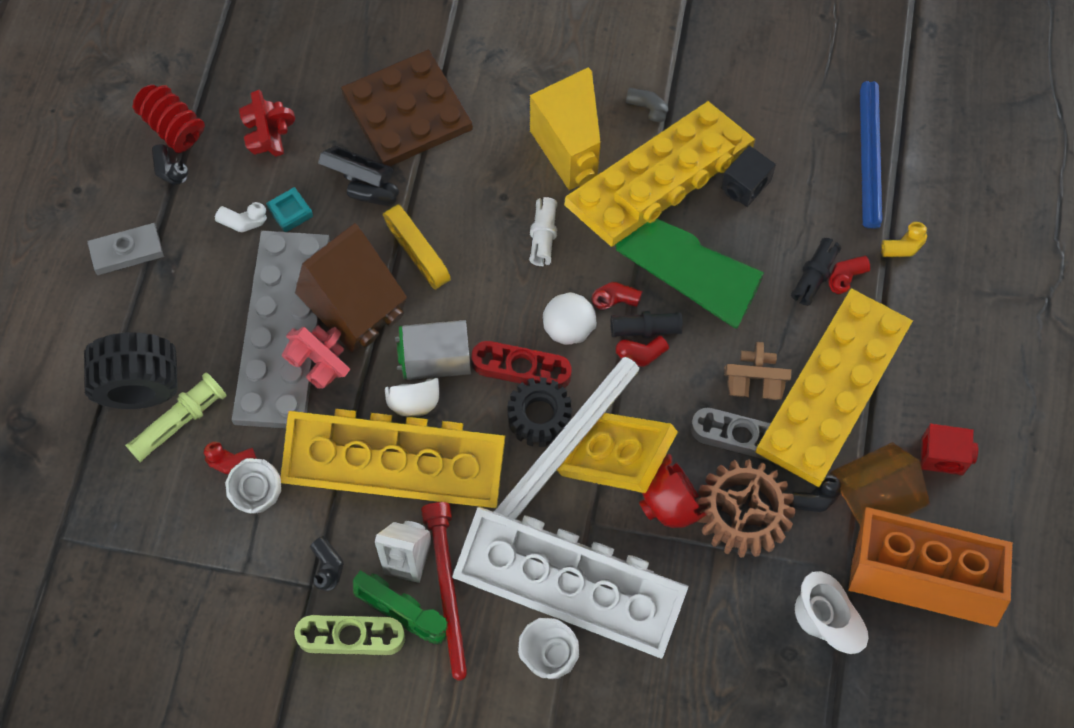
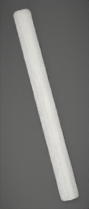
(568, 439)

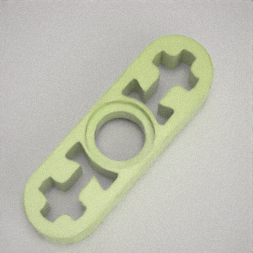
(322, 645)

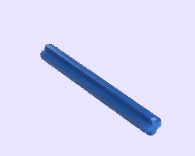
(870, 155)

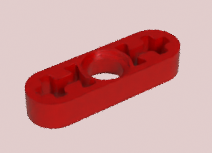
(494, 369)

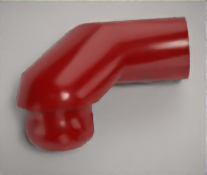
(224, 460)

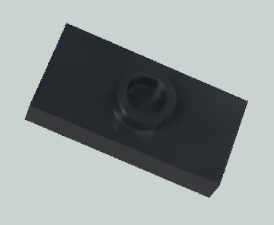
(355, 166)

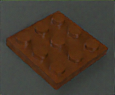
(406, 108)

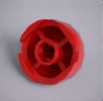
(671, 497)

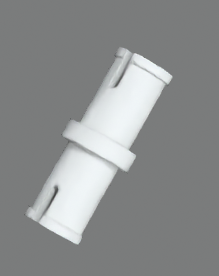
(543, 231)

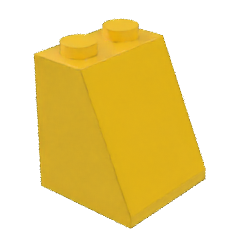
(568, 128)

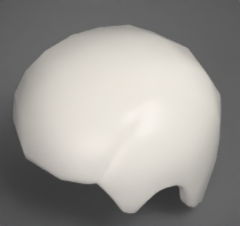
(569, 318)
(413, 399)
(253, 485)
(548, 648)

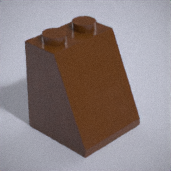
(351, 288)

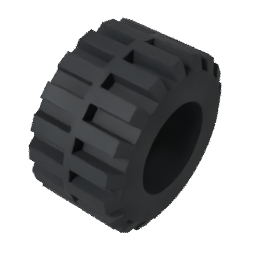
(130, 370)

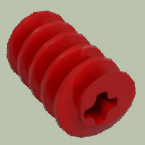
(168, 117)

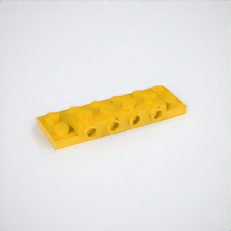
(659, 173)
(393, 457)

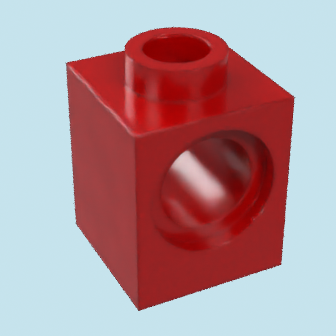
(948, 449)

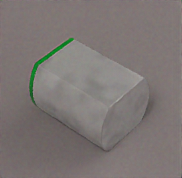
(433, 350)

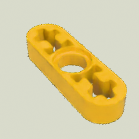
(416, 247)

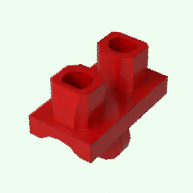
(271, 123)

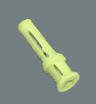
(189, 406)

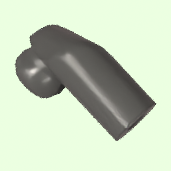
(649, 100)

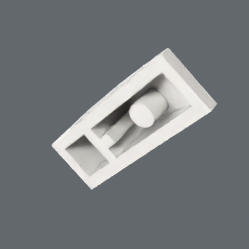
(403, 550)

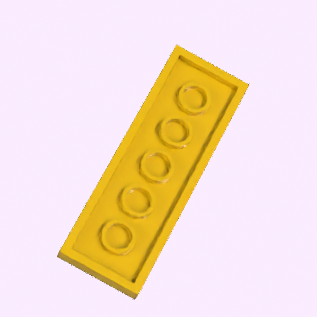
(834, 387)

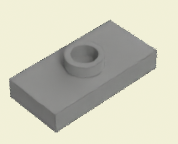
(125, 249)

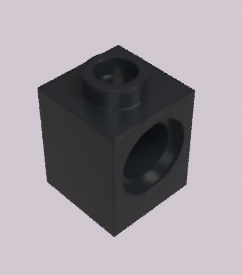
(748, 176)

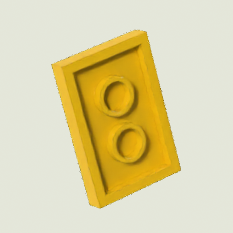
(620, 452)

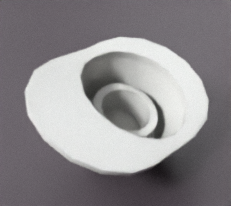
(829, 615)

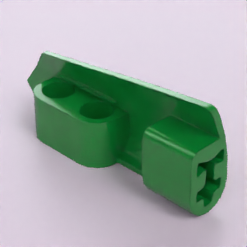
(699, 273)

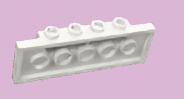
(571, 580)

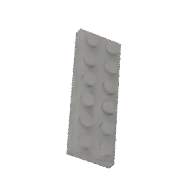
(266, 381)

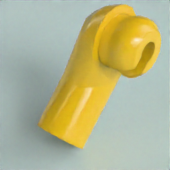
(909, 243)

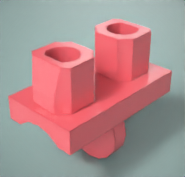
(306, 344)

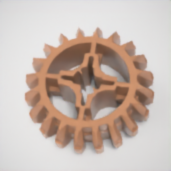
(758, 514)

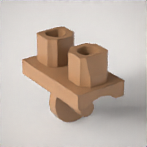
(773, 378)

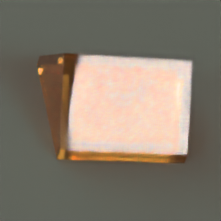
(883, 481)

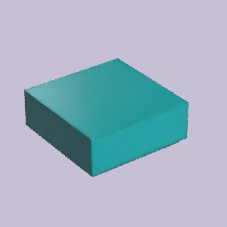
(289, 209)

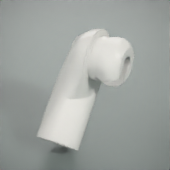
(245, 221)

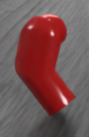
(843, 272)
(615, 293)
(641, 353)

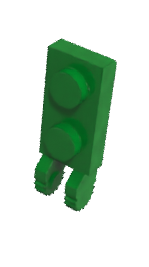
(404, 608)

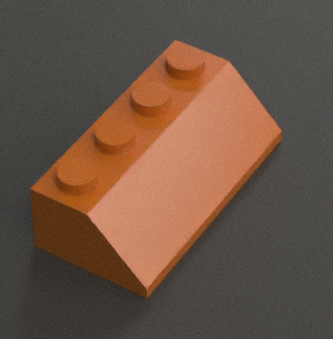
(932, 567)

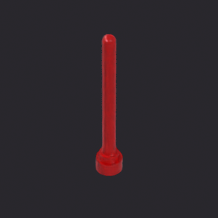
(437, 519)

